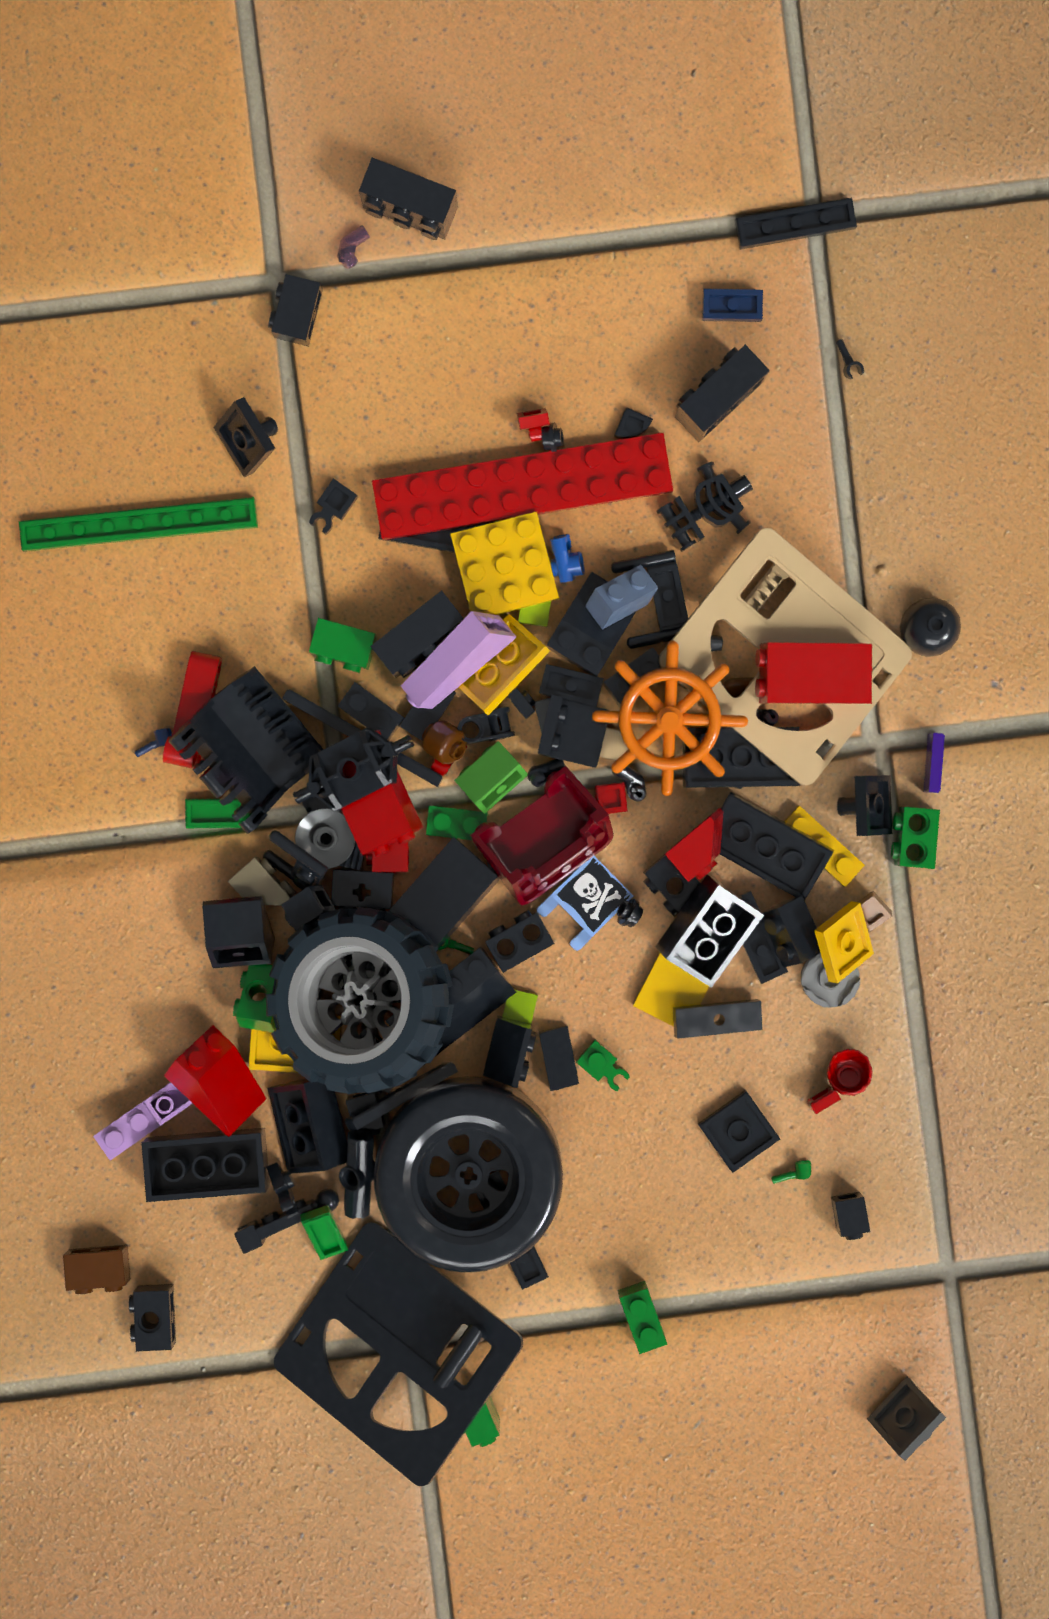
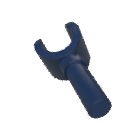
(161, 736)

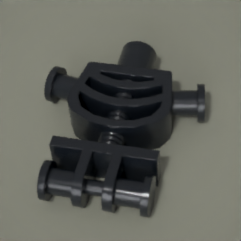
(731, 492)

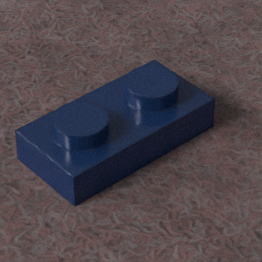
(732, 305)

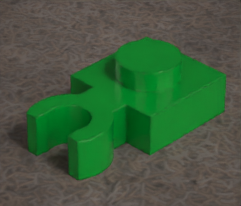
(600, 1062)

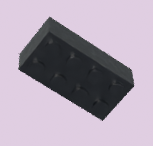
(205, 1165)

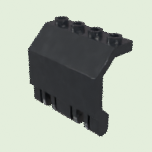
(250, 746)

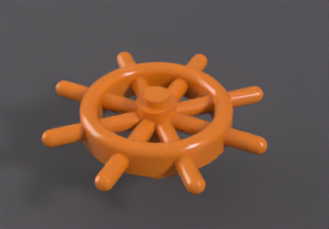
(670, 718)

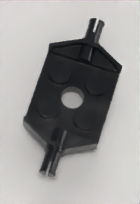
(375, 768)

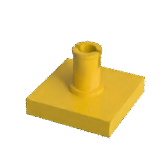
(844, 942)

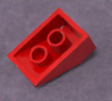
(217, 1081)

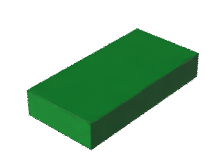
(210, 814)
(324, 1232)

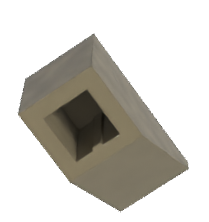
(259, 880)

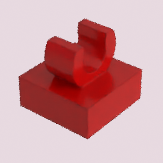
(533, 421)

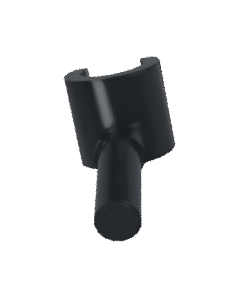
(848, 360)

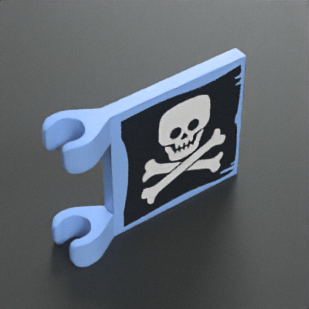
(589, 897)

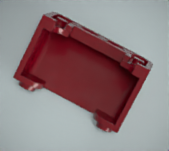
(546, 838)

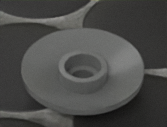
(326, 821)

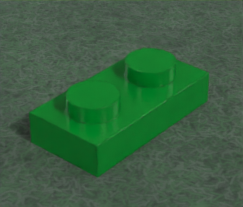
(453, 822)

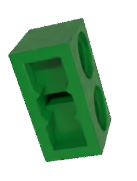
(924, 838)

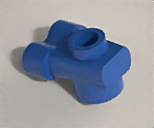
(566, 564)

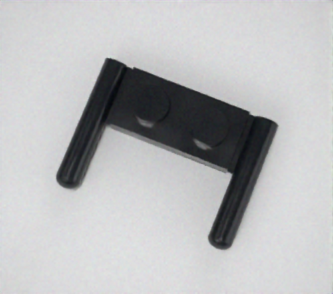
(667, 599)
(307, 869)

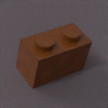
(96, 1268)

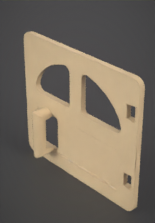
(810, 613)

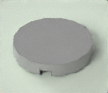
(826, 993)

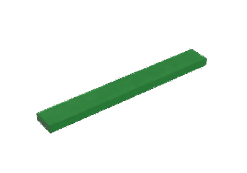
(138, 524)

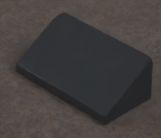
(558, 1058)

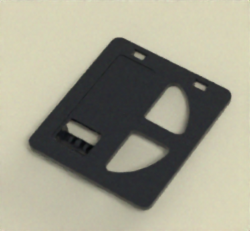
(409, 1318)

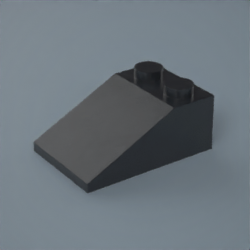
(580, 636)

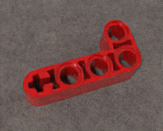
(198, 687)

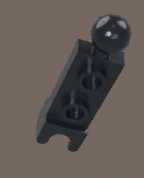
(254, 1234)

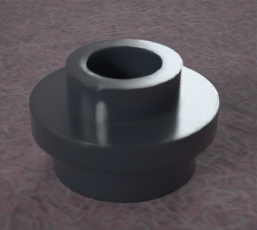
(552, 437)
(629, 913)

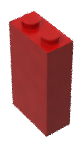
(814, 673)
(381, 816)

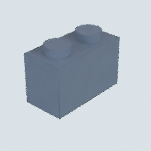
(621, 596)

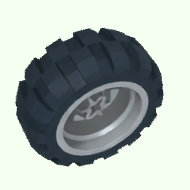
(317, 962)

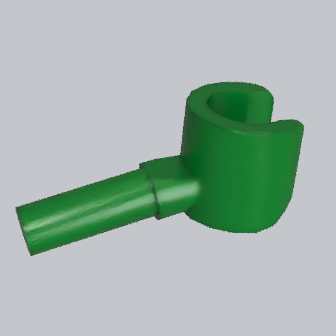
(458, 946)
(801, 1172)

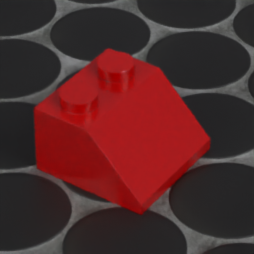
(698, 849)

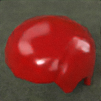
(849, 1072)

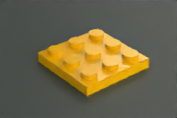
(505, 565)

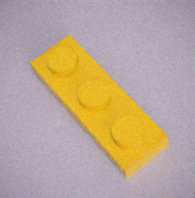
(842, 864)

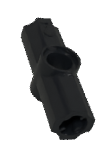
(358, 1173)

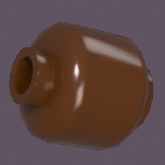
(444, 742)

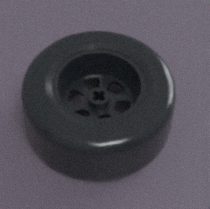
(455, 1235)

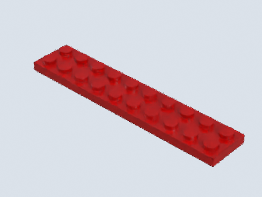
(522, 486)

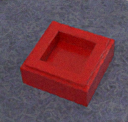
(612, 797)
(823, 1100)

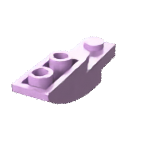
(141, 1120)

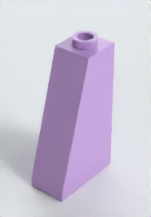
(457, 658)

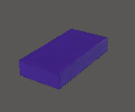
(934, 763)

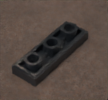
(734, 1018)

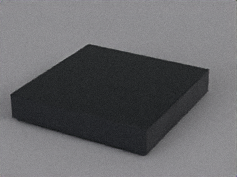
(739, 1131)

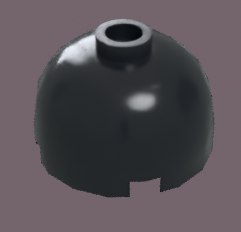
(930, 627)

